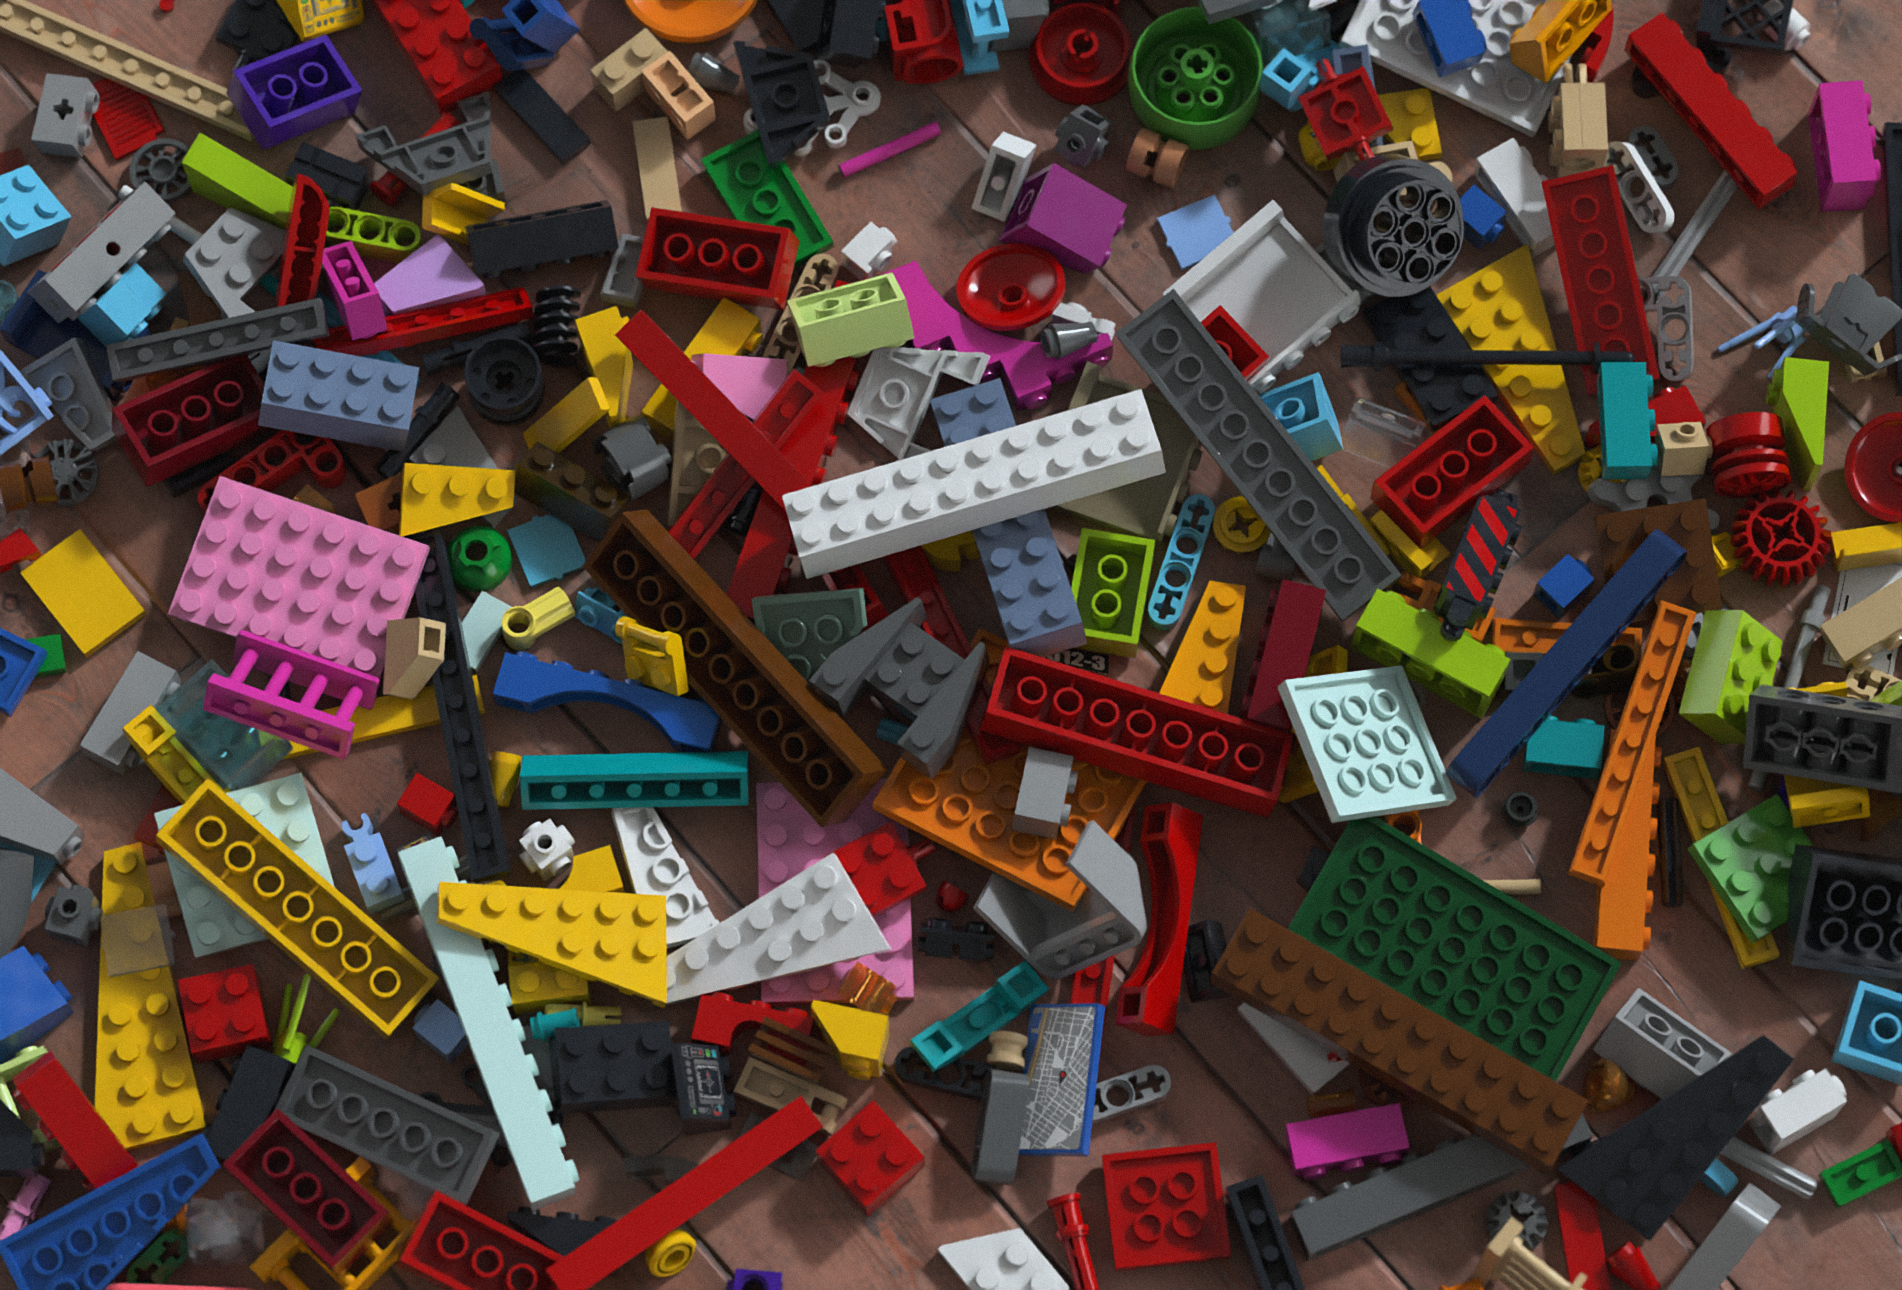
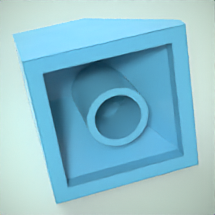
(1306, 415)

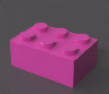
(1843, 146)

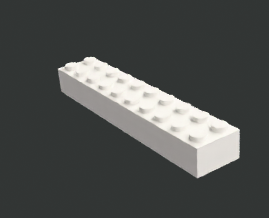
(974, 483)

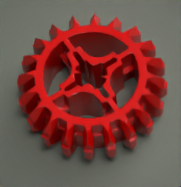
(1791, 546)

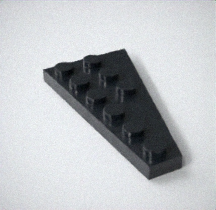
(1665, 1150)

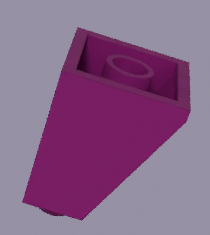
(1065, 218)

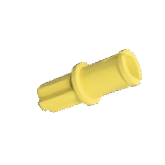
(588, 1014)

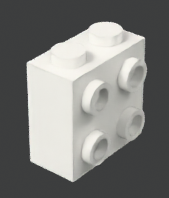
(1799, 1110)

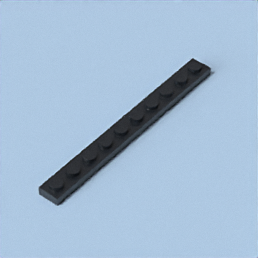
(461, 718)

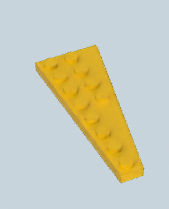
(143, 1052)

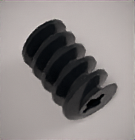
(554, 324)

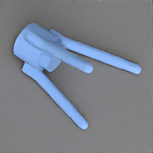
(1782, 327)

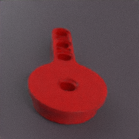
(1093, 75)

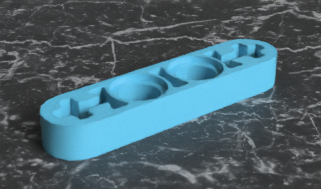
(1182, 562)

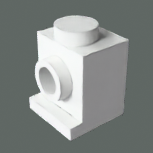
(868, 251)

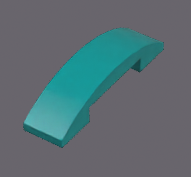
(974, 1022)

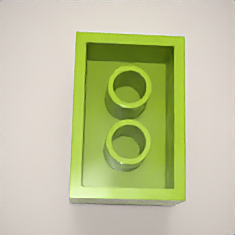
(1112, 589)
(1727, 666)

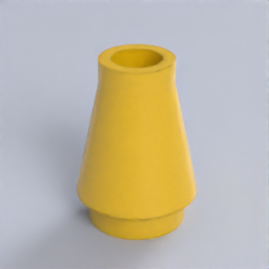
(505, 774)

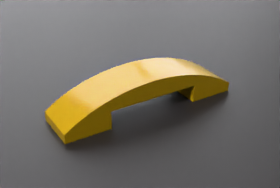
(165, 755)

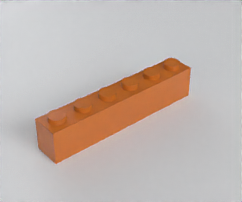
(1625, 896)

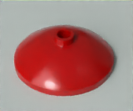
(1011, 287)
(1873, 467)

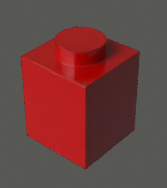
(428, 804)

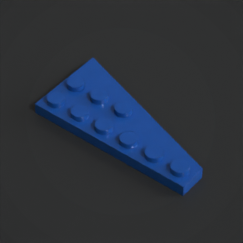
(106, 1229)

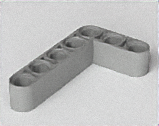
(1727, 1241)

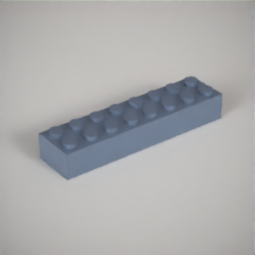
(1017, 552)

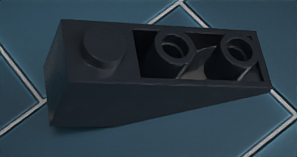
(561, 1232)

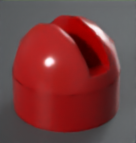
(950, 897)

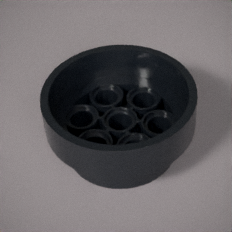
(1376, 188)

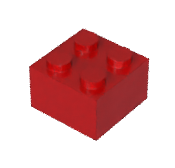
(225, 1013)
(870, 1158)

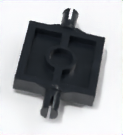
(256, 31)

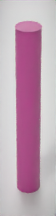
(889, 149)

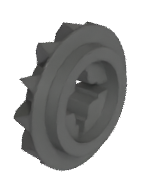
(1523, 1204)

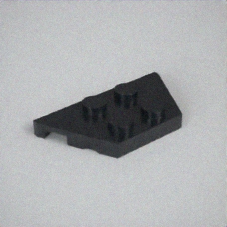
(783, 98)

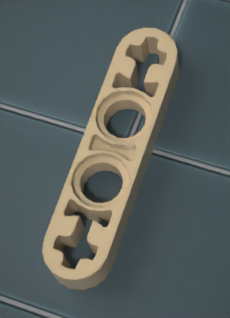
(801, 289)

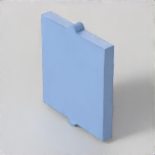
(1195, 230)

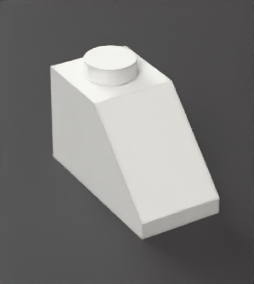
(1003, 175)

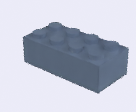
(338, 396)

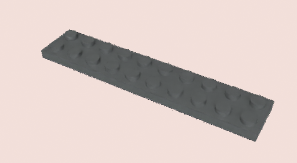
(1258, 455)

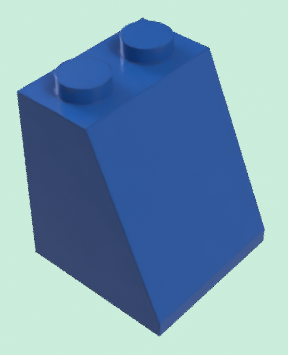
(28, 1002)

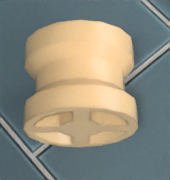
(1007, 1050)

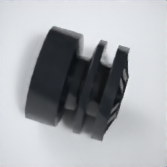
(505, 361)

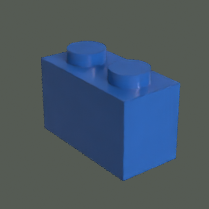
(1449, 34)

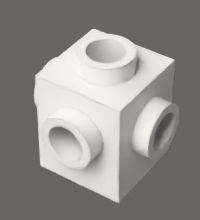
(547, 861)

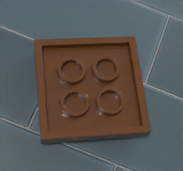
(1687, 523)

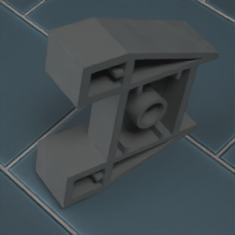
(913, 677)

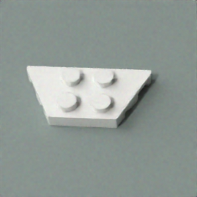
(1001, 1263)

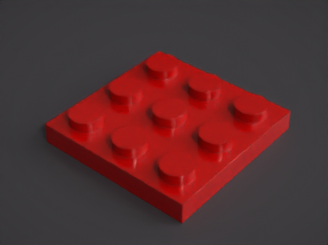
(1166, 1206)

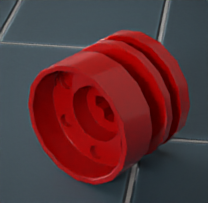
(1749, 454)

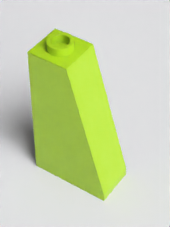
(236, 182)

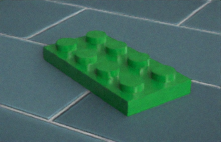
(765, 195)

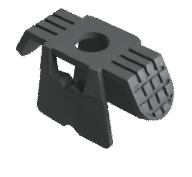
(1849, 322)

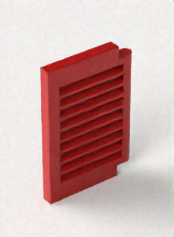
(125, 118)

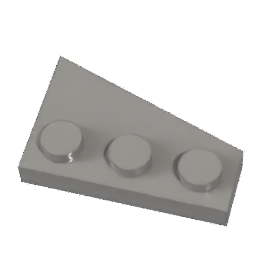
(75, 392)
(457, 445)

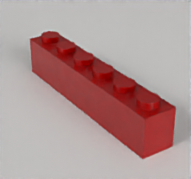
(1711, 110)

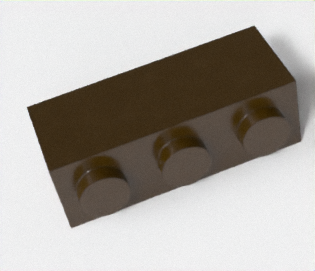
(569, 492)

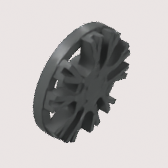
(162, 169)
(66, 472)

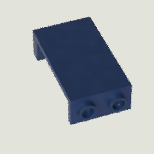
(38, 334)

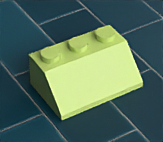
(851, 320)

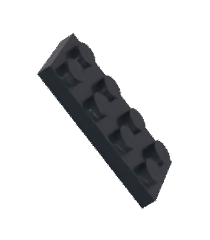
(1423, 324)

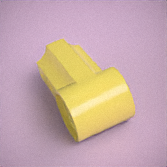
(539, 616)

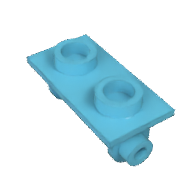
(597, 611)

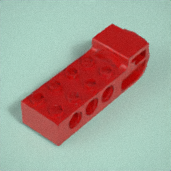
(928, 41)

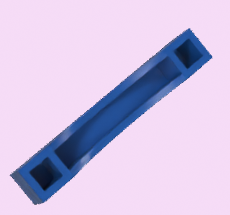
(536, 685)

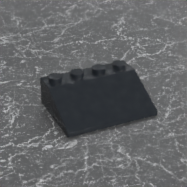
(1845, 912)

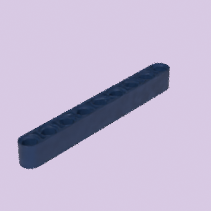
(1566, 663)

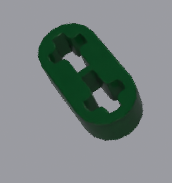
(152, 1254)

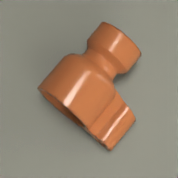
(163, 888)

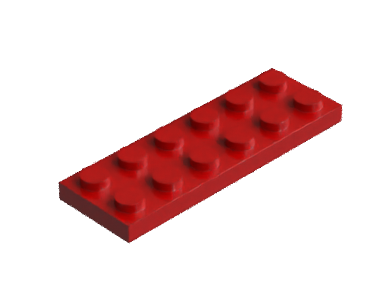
(1598, 267)

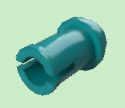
(544, 1025)

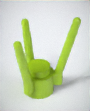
(289, 1042)

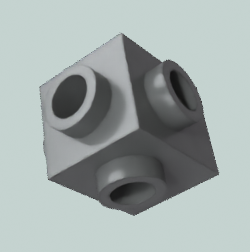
(1083, 136)
(73, 915)

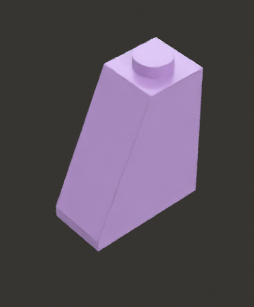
(428, 279)

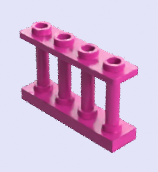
(284, 717)

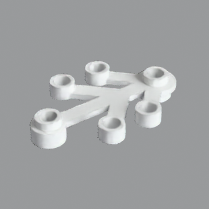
(846, 101)

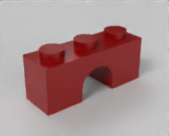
(722, 1020)

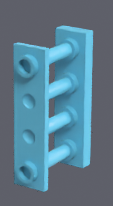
(977, 25)

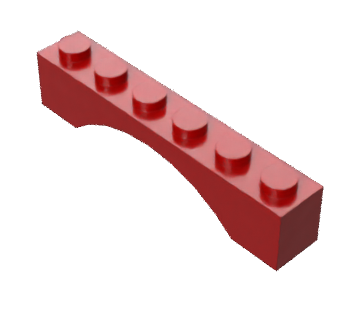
(1171, 850)

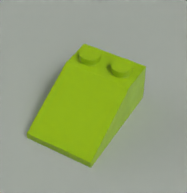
(1800, 398)

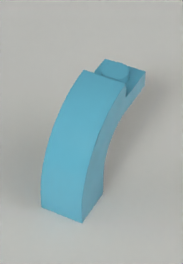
(1293, 75)

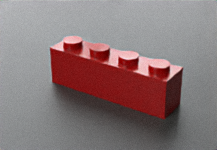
(73, 1121)

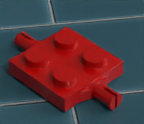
(1345, 112)
(884, 868)

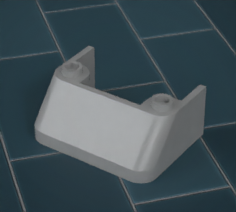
(1063, 941)

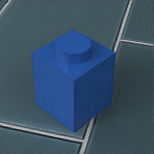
(1481, 218)
(1564, 585)

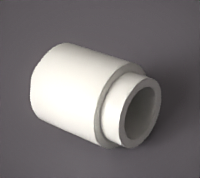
(1797, 30)

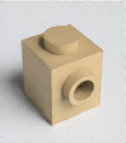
(1682, 448)

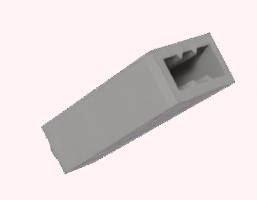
(34, 824)

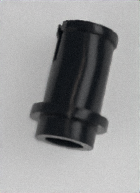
(743, 513)

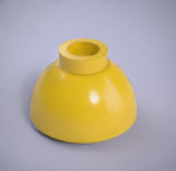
(670, 1253)

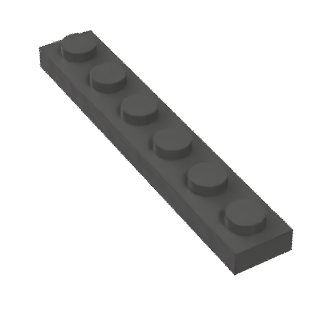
(217, 340)

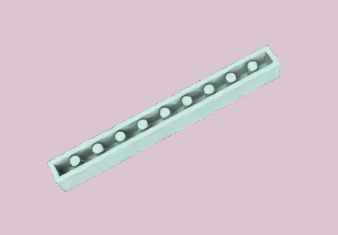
(492, 1034)

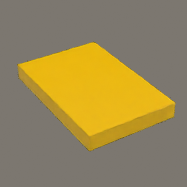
(83, 593)

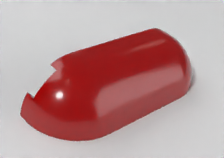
(302, 243)

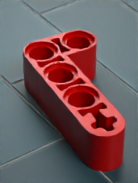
(297, 458)

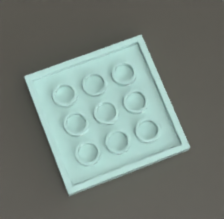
(1366, 743)
(287, 813)

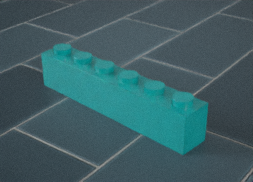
(635, 780)

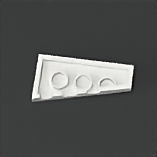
(659, 870)

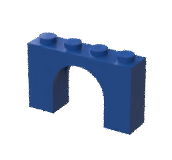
(542, 22)

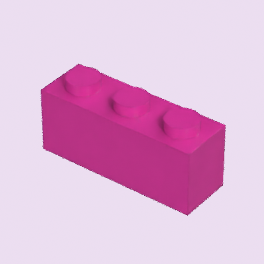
(352, 291)
(1346, 1141)

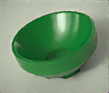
(481, 574)

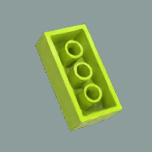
(1456, 671)

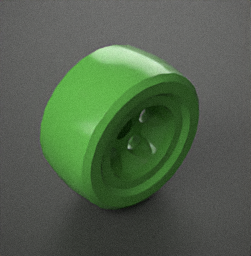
(1199, 46)

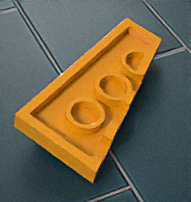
(1208, 652)

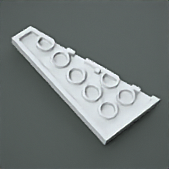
(787, 932)

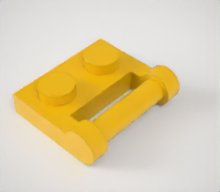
(653, 666)

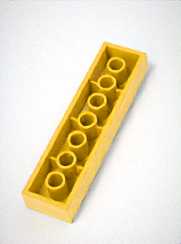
(296, 909)

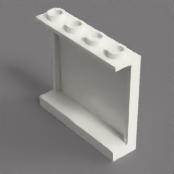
(1272, 289)

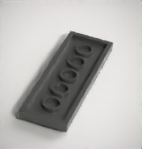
(387, 1124)

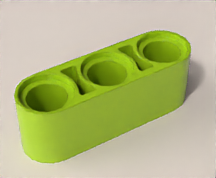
(382, 247)

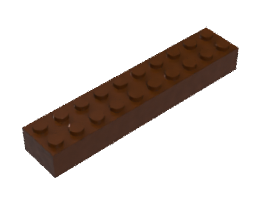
(737, 668)
(1398, 1041)

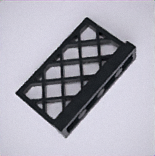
(1713, 20)

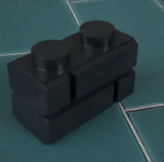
(339, 178)

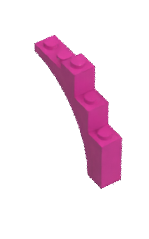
(1020, 362)

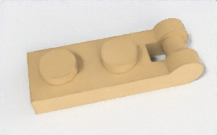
(777, 1088)

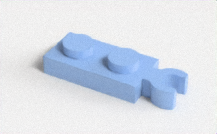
(372, 867)

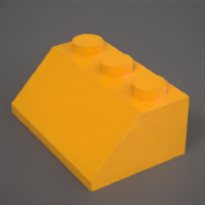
(1555, 34)

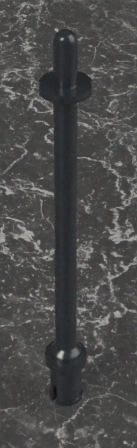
(1380, 356)

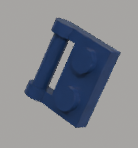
(510, 49)

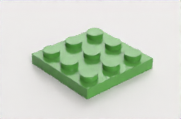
(1752, 864)

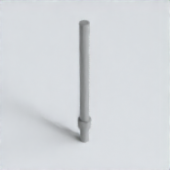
(1810, 625)

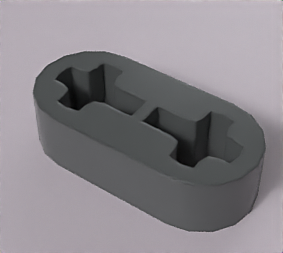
(1659, 154)

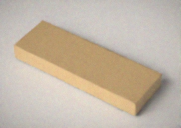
(656, 164)

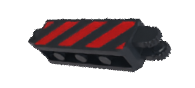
(1476, 563)

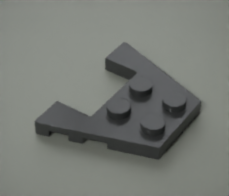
(440, 158)

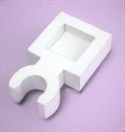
(1076, 313)

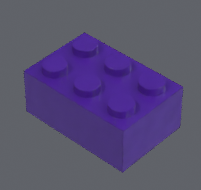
(294, 92)

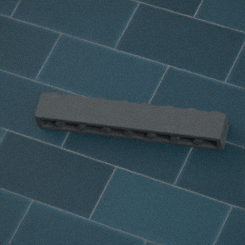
(1407, 1191)

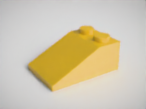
(607, 358)

